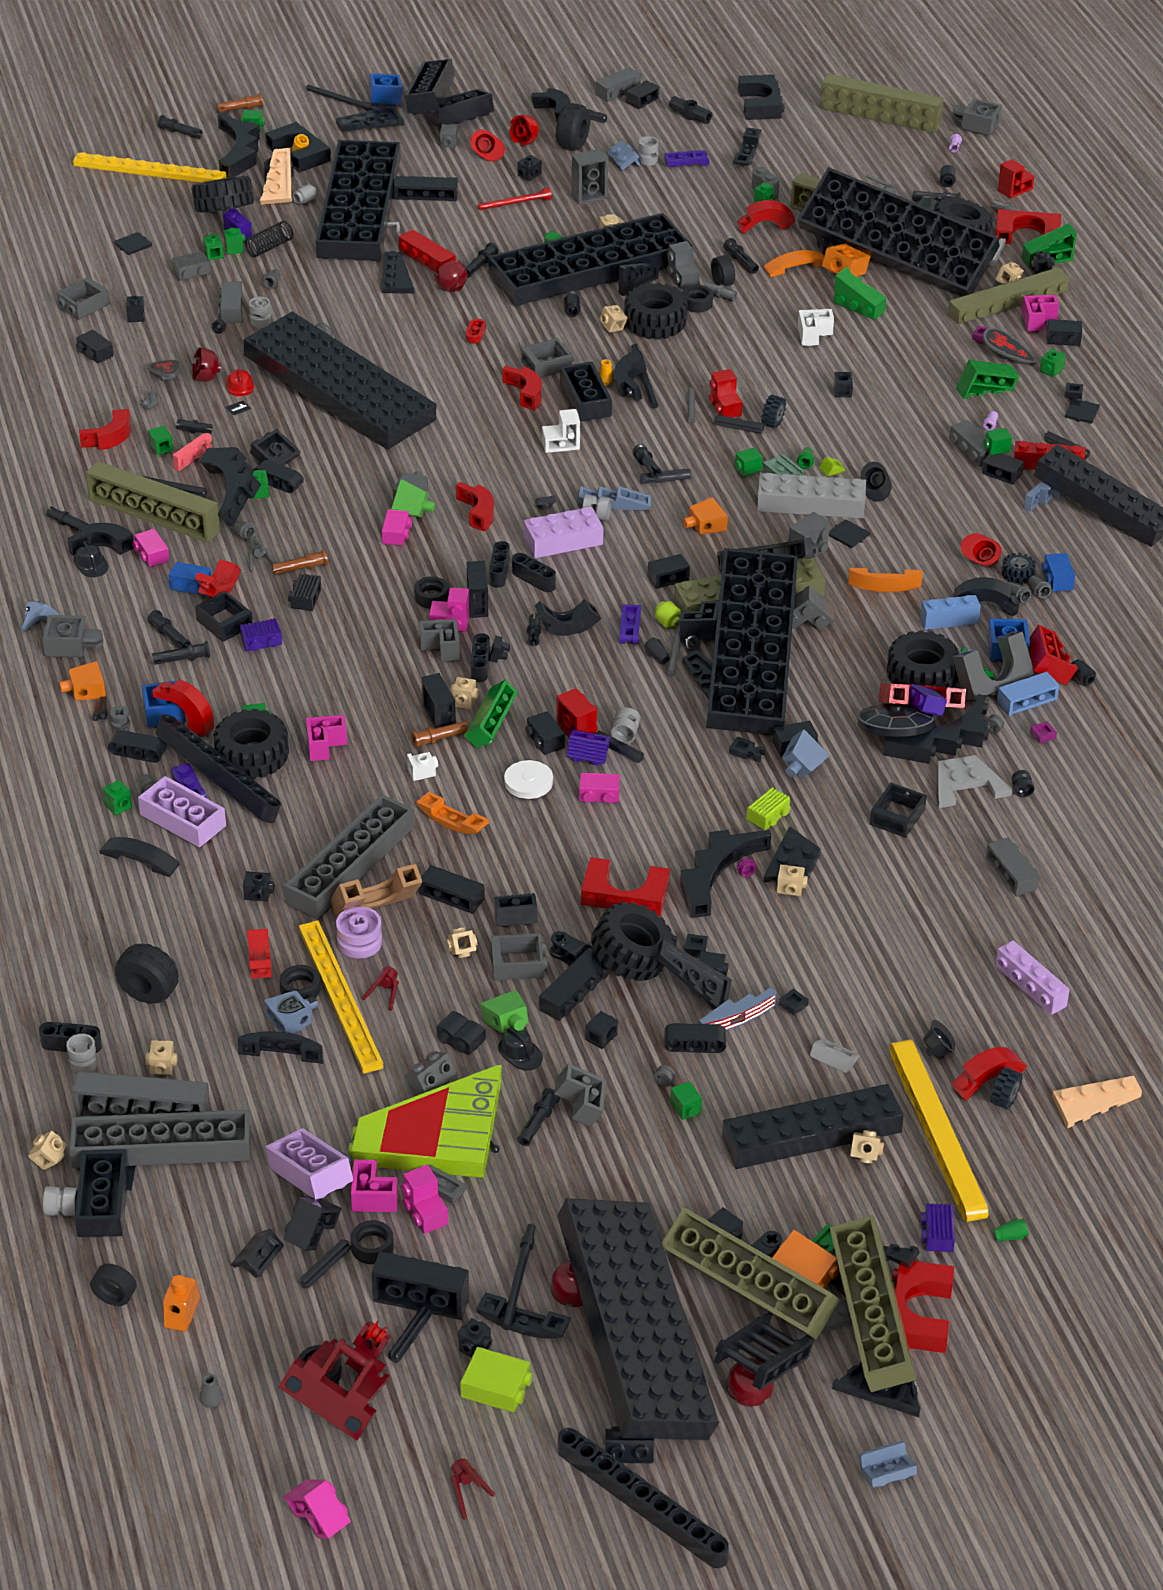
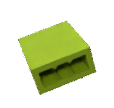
(496, 1379)

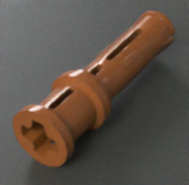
(247, 102)
(308, 561)
(430, 735)

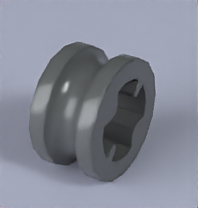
(999, 723)
(664, 1075)

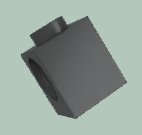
(448, 136)

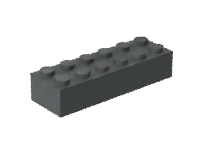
(131, 1095)

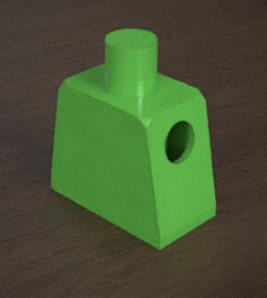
(412, 499)
(505, 1012)

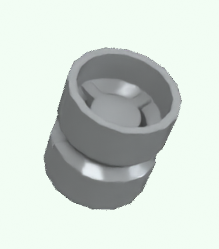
(648, 150)
(260, 312)
(603, 506)
(625, 725)
(82, 1053)
(60, 1201)

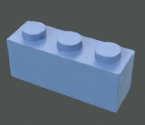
(950, 612)
(1028, 693)

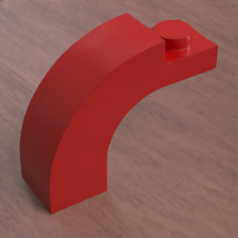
(766, 211)
(527, 381)
(108, 435)
(483, 502)
(222, 580)
(192, 702)
(259, 953)
(985, 1067)

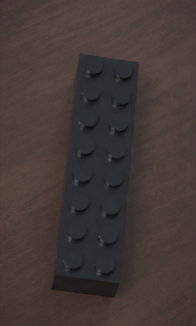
(429, 86)
(1101, 494)
(811, 1126)

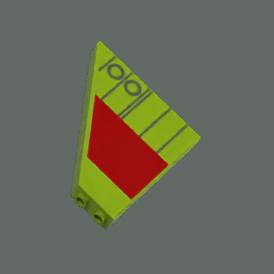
(437, 1128)

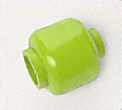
(667, 614)

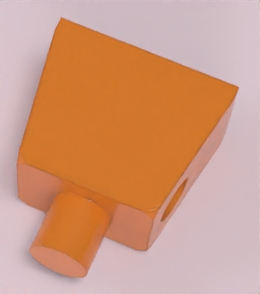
(706, 517)
(85, 682)
(181, 1294)

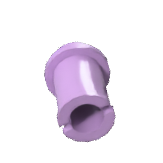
(955, 141)
(990, 422)

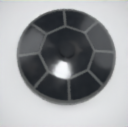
(895, 720)

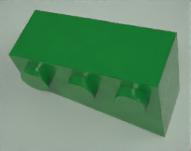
(1058, 243)
(857, 296)
(986, 377)

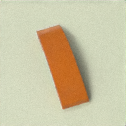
(791, 259)
(883, 581)
(450, 818)

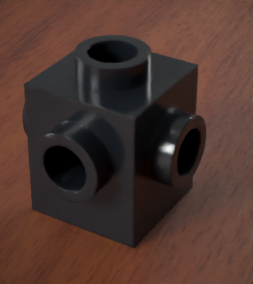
(529, 167)
(1039, 257)
(258, 886)
(474, 1335)

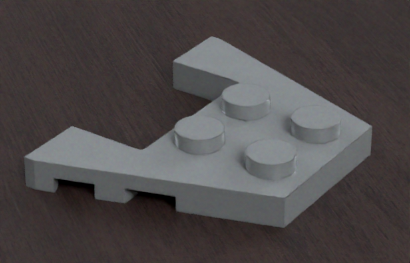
(965, 774)

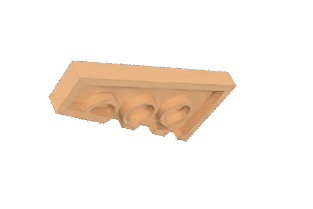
(278, 184)
(1086, 1100)

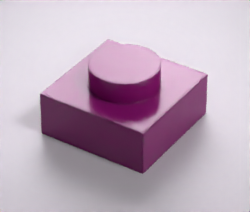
(978, 333)
(1043, 732)

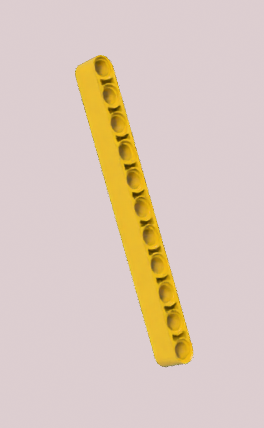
(938, 1131)

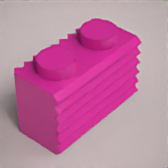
(396, 527)
(151, 547)
(599, 787)

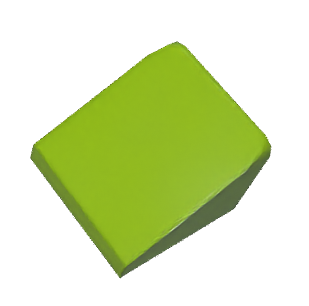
(831, 466)

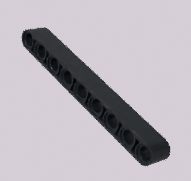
(218, 768)
(643, 1498)

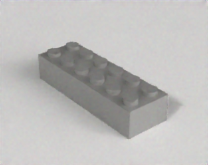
(811, 494)

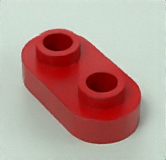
(475, 330)

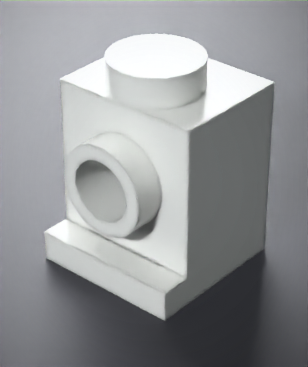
(422, 765)

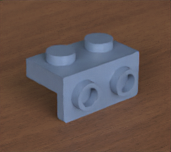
(623, 155)
(886, 1464)

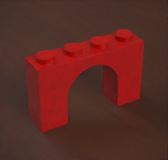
(1012, 220)
(900, 692)
(599, 893)
(919, 1280)

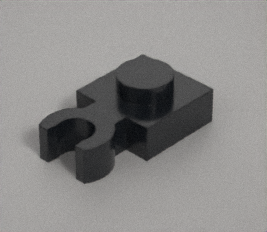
(745, 748)

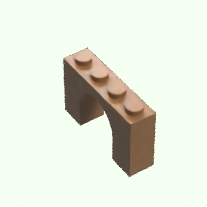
(397, 888)

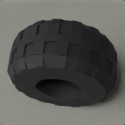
(573, 126)
(146, 973)

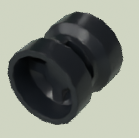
(1022, 783)

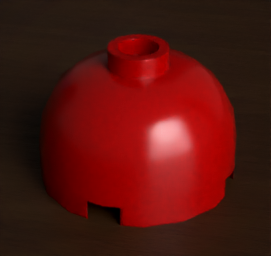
(523, 129)

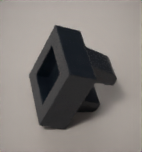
(498, 648)

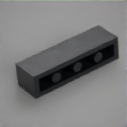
(426, 188)
(572, 985)

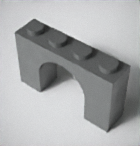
(1015, 667)

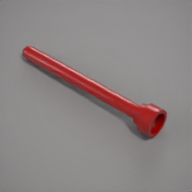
(544, 194)

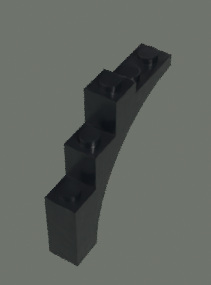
(246, 145)
(239, 479)
(802, 548)
(945, 739)
(709, 864)

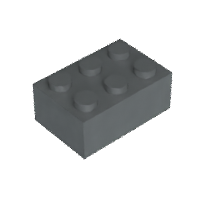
(589, 176)

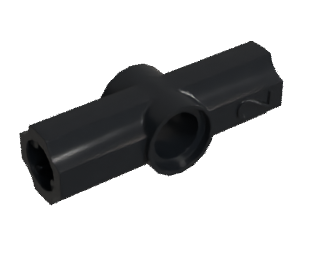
(690, 109)

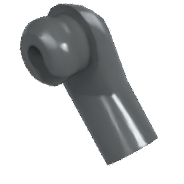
(151, 402)

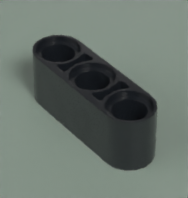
(281, 476)
(499, 564)
(534, 572)
(480, 657)
(137, 746)
(56, 1034)
(695, 1038)

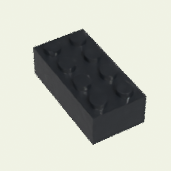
(462, 107)
(586, 391)
(102, 1193)
(420, 1283)

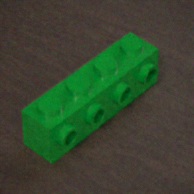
(491, 714)

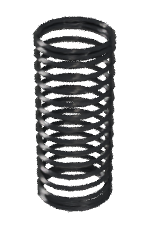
(267, 245)

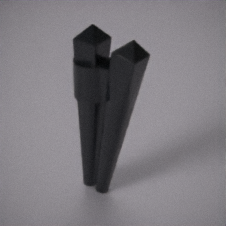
(101, 710)

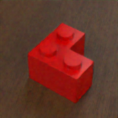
(1014, 179)
(724, 394)

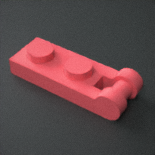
(191, 451)

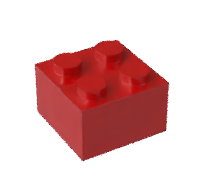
(575, 713)

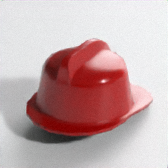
(487, 145)
(239, 383)
(981, 549)

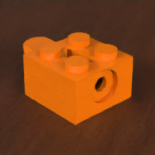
(845, 256)

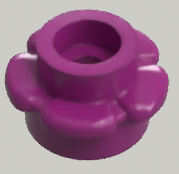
(746, 867)

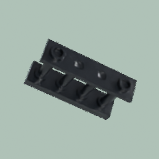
(773, 1366)

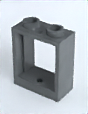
(98, 297)
(531, 354)
(518, 944)

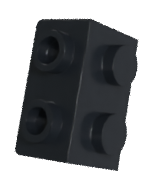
(628, 1449)

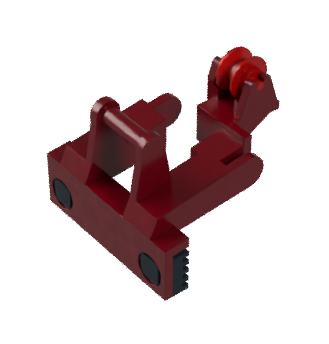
(341, 1408)

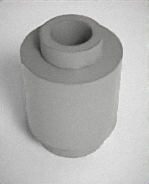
(304, 194)

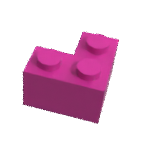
(1038, 309)
(455, 608)
(323, 733)
(372, 1192)
(422, 1199)
(319, 1505)

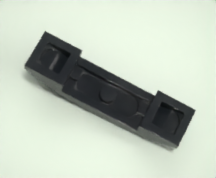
(749, 147)
(143, 852)
(281, 1042)
(524, 1321)

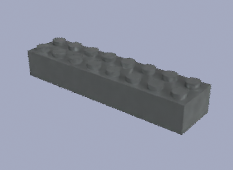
(349, 855)
(166, 1137)

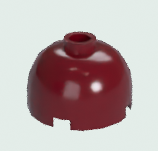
(451, 276)
(206, 365)
(564, 1286)
(741, 1387)

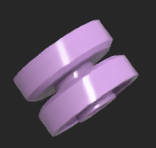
(359, 932)

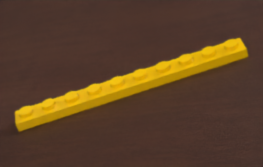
(146, 168)
(341, 997)

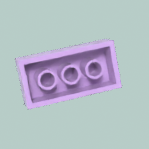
(563, 532)
(182, 811)
(309, 1163)

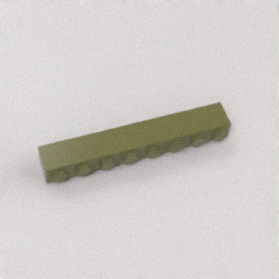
(1007, 295)

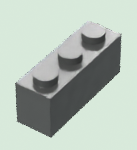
(616, 84)
(230, 302)
(969, 441)
(1012, 866)

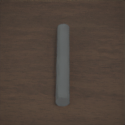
(691, 405)

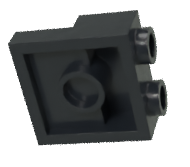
(275, 448)

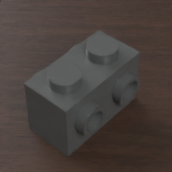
(431, 1073)

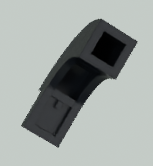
(551, 99)
(624, 373)
(104, 535)
(990, 590)
(569, 622)

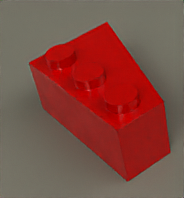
(1048, 655)

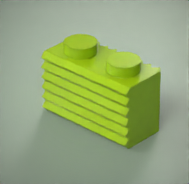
(768, 808)

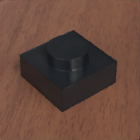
(1074, 391)
(545, 502)
(696, 944)
(793, 1002)

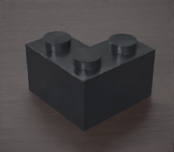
(700, 623)
(309, 1222)

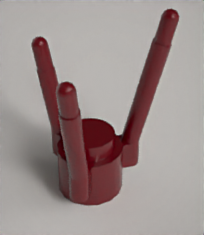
(386, 979)
(465, 1474)

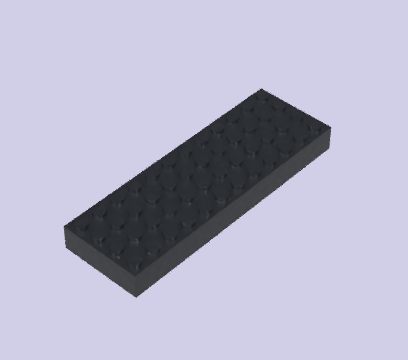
(358, 200)
(899, 232)
(582, 258)
(340, 380)
(752, 642)
(637, 1320)

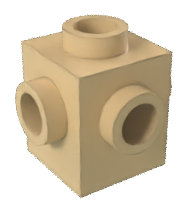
(1009, 273)
(613, 318)
(464, 692)
(791, 880)
(469, 942)
(161, 1057)
(47, 1150)
(863, 1154)

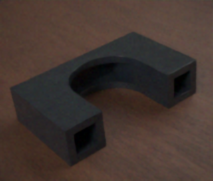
(761, 108)
(303, 159)

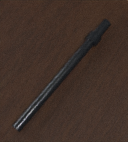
(366, 105)
(646, 381)
(526, 1246)

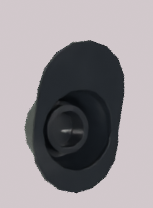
(877, 481)
(90, 560)
(939, 1040)
(520, 1050)

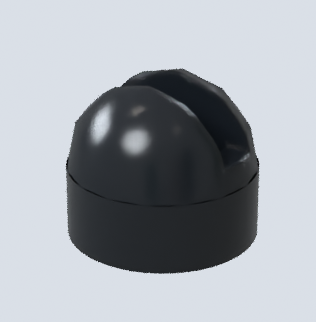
(215, 324)
(692, 639)

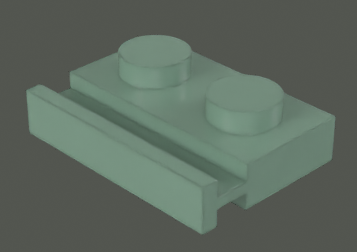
(782, 466)

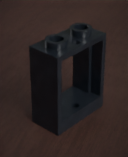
(477, 588)
(228, 627)
(438, 701)
(894, 822)

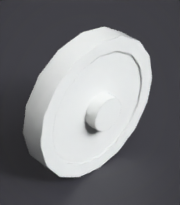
(528, 779)

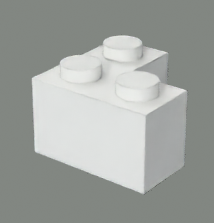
(814, 323)
(562, 436)

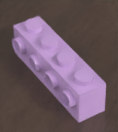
(1032, 977)

